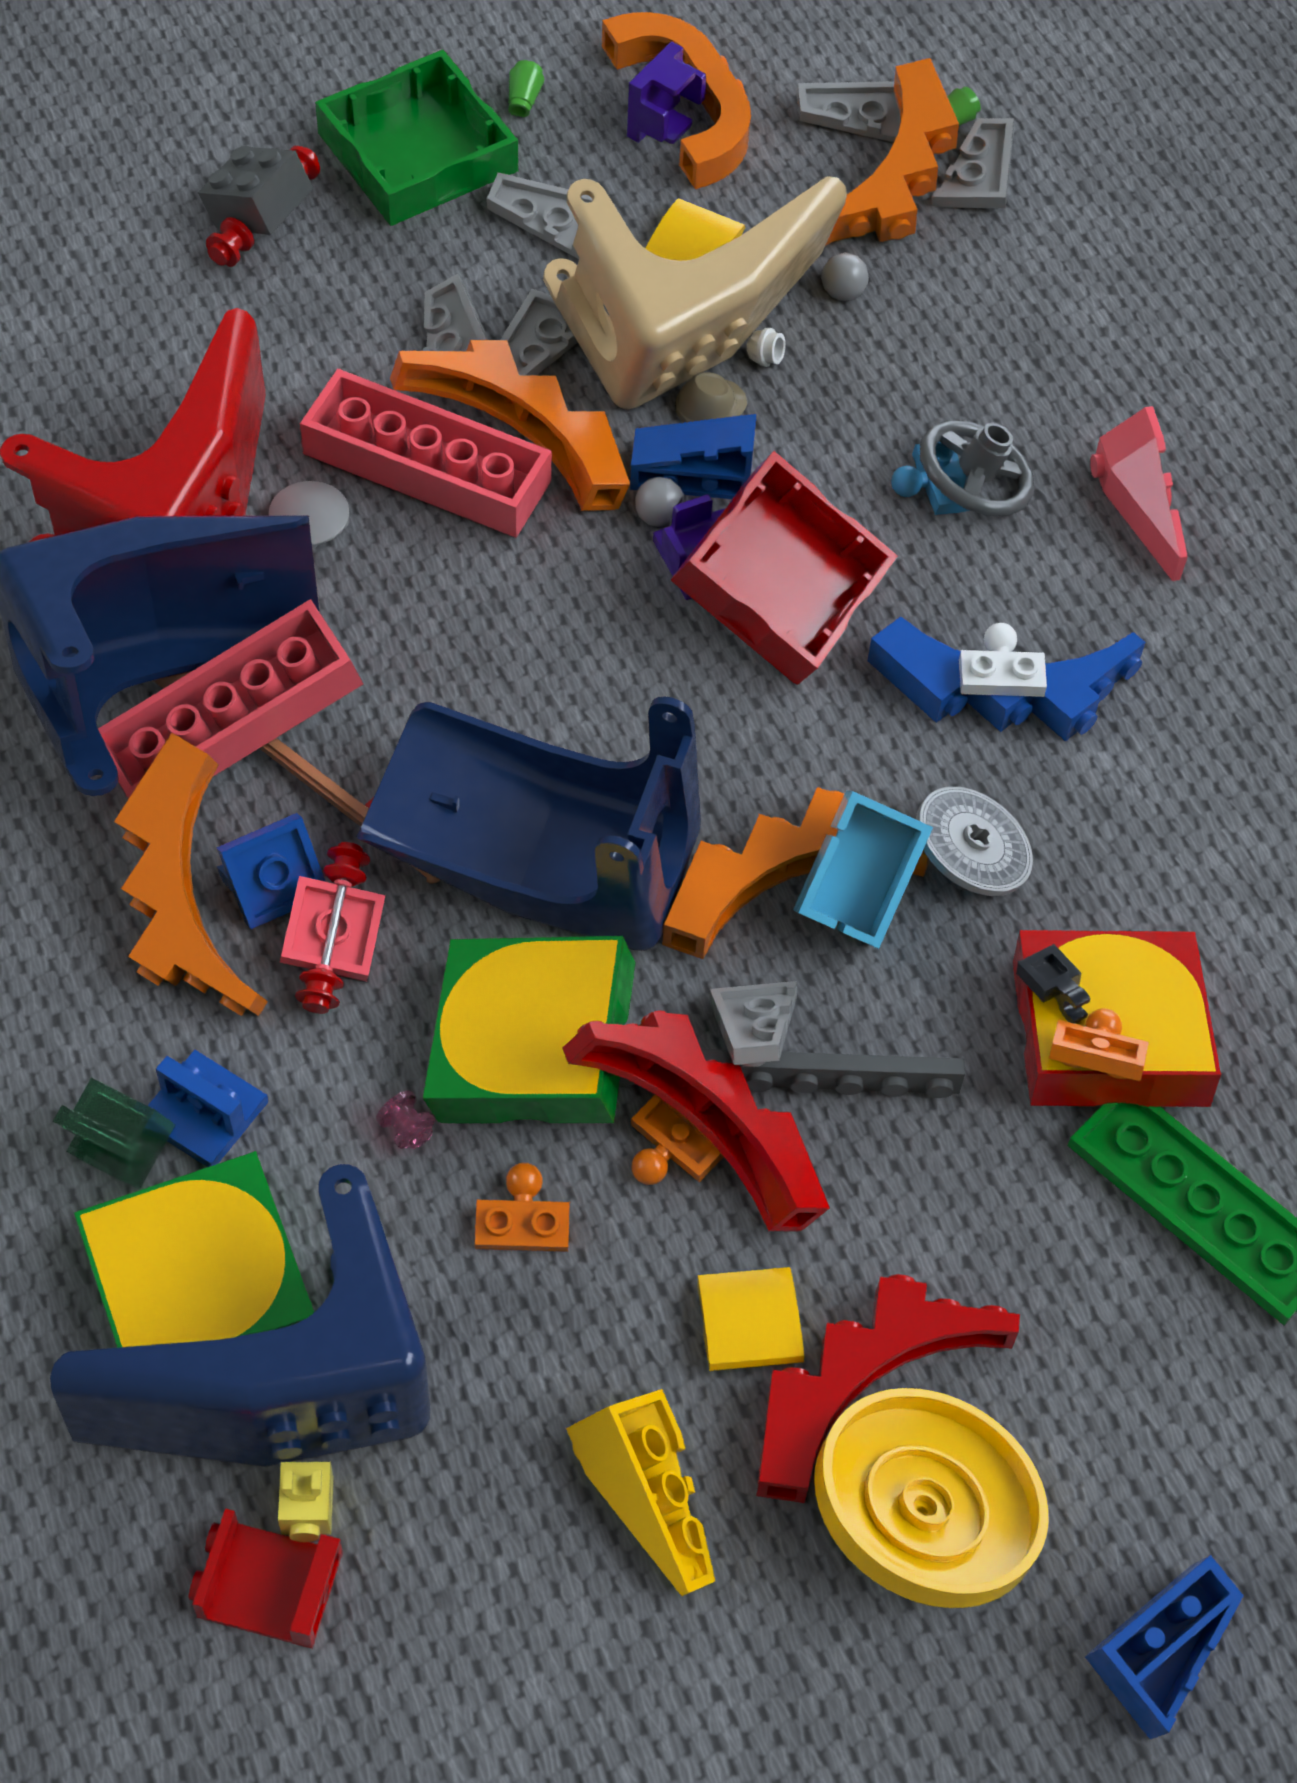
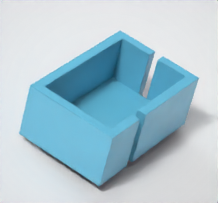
(863, 868)

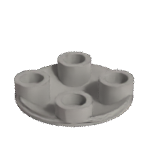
(322, 502)

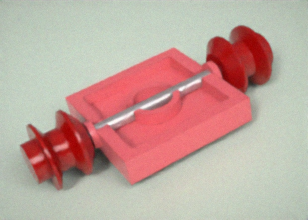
(332, 928)

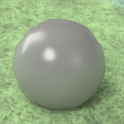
(844, 277)
(656, 501)

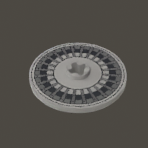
(975, 841)

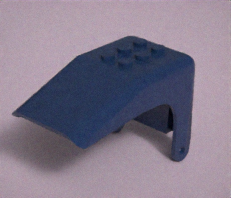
(137, 607)
(543, 825)
(276, 1395)

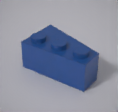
(696, 455)
(1164, 1645)

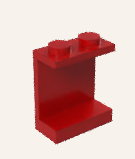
(265, 1581)

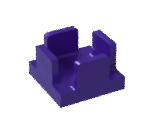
(656, 93)
(688, 527)

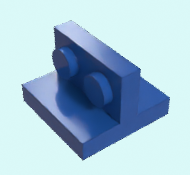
(266, 868)
(205, 1105)

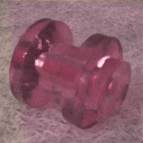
(411, 1128)

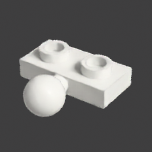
(1000, 669)

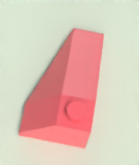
(1134, 482)

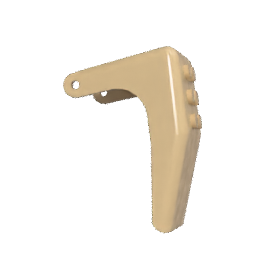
(676, 314)

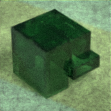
(115, 1133)

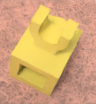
(305, 1500)

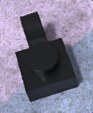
(1055, 976)

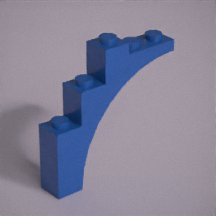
(931, 680)

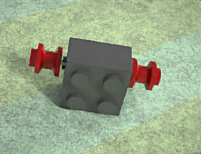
(254, 196)

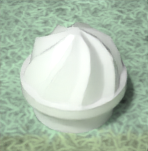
(766, 347)

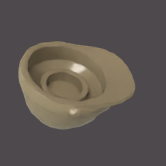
(709, 397)

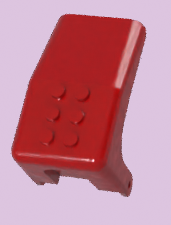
(192, 469)

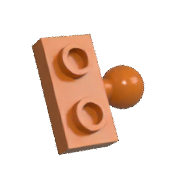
(1099, 1046)
(675, 1140)
(522, 1222)

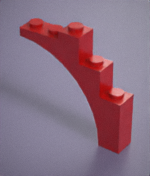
(717, 1100)
(852, 1358)

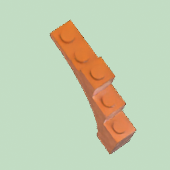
(910, 169)
(530, 404)
(163, 819)
(725, 881)

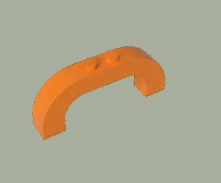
(720, 149)

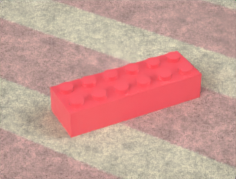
(426, 452)
(238, 697)

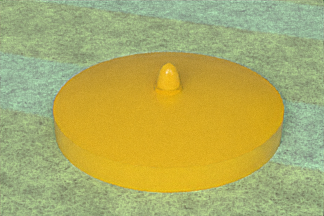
(931, 1498)

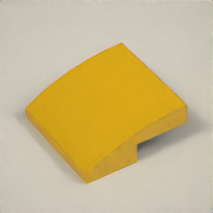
(691, 232)
(750, 1319)

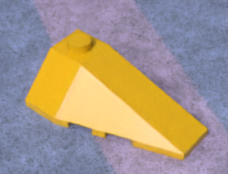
(635, 1467)

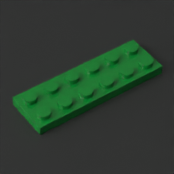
(1197, 1199)

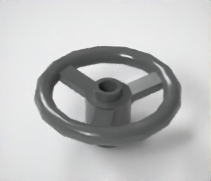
(981, 459)

